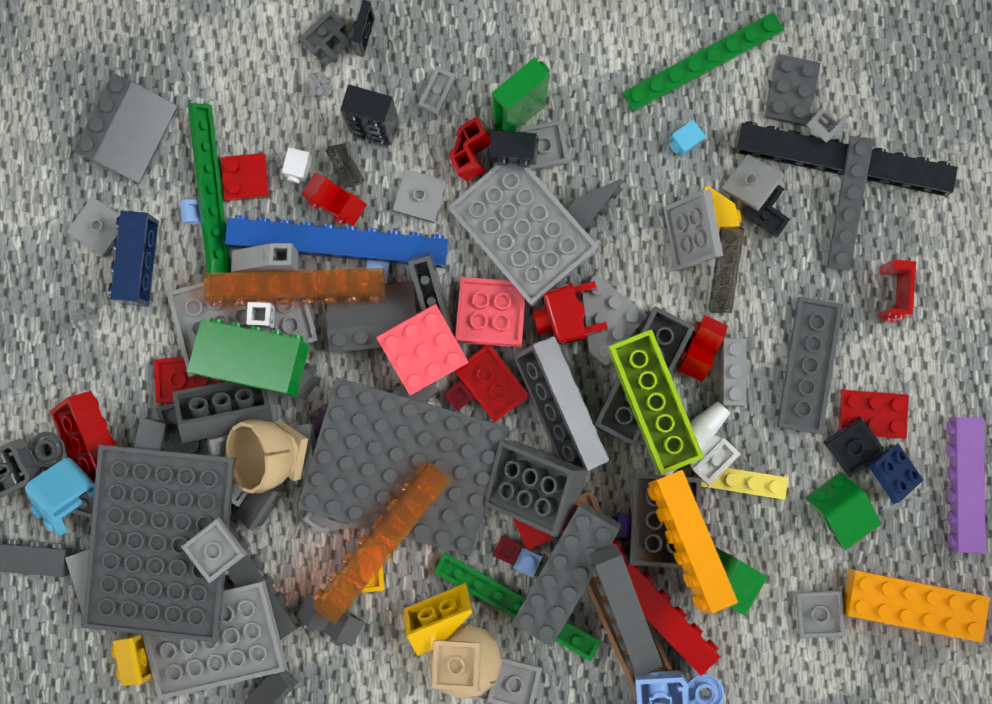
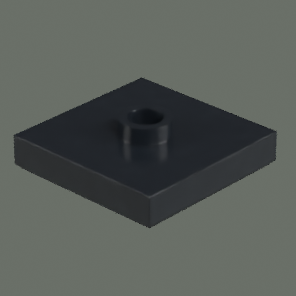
(362, 28)
(854, 446)

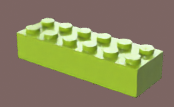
(655, 402)

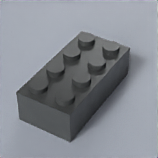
(217, 408)

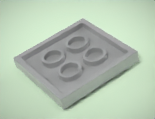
(693, 230)

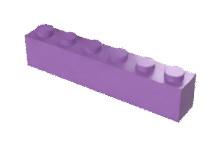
(966, 485)

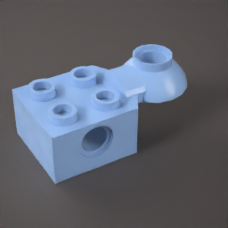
(674, 688)

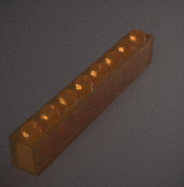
(295, 286)
(380, 542)

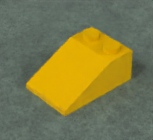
(436, 618)

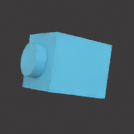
(686, 138)

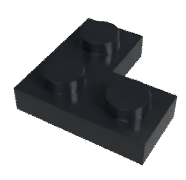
(768, 217)

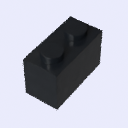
(514, 148)

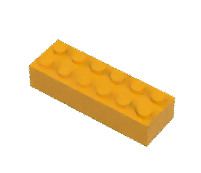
(692, 543)
(915, 605)

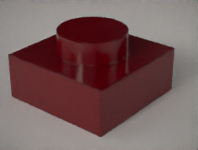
(459, 396)
(507, 550)

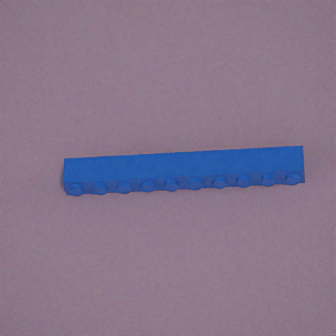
(336, 242)

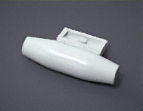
(716, 450)

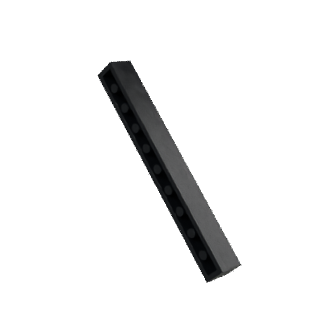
(830, 157)

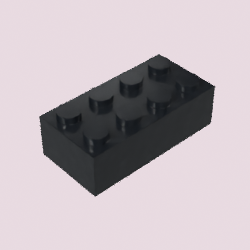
(370, 115)

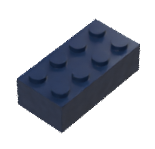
(133, 258)

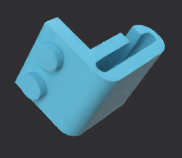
(57, 493)

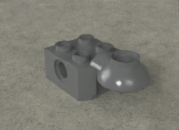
(23, 461)

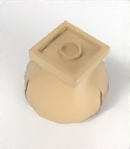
(265, 454)
(465, 662)

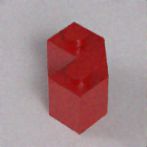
(471, 139)
(331, 198)
(701, 350)

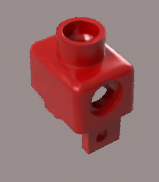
(565, 314)

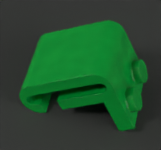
(844, 510)
(743, 579)

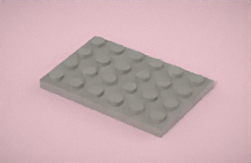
(523, 229)
(190, 308)
(245, 650)

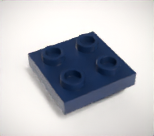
(896, 473)

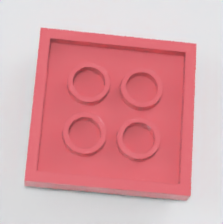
(489, 313)
(422, 349)

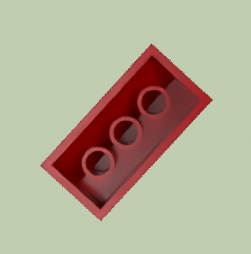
(82, 429)

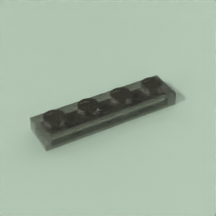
(726, 270)

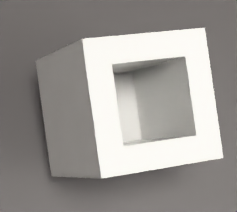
(296, 165)
(260, 315)

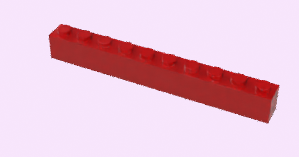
(669, 620)

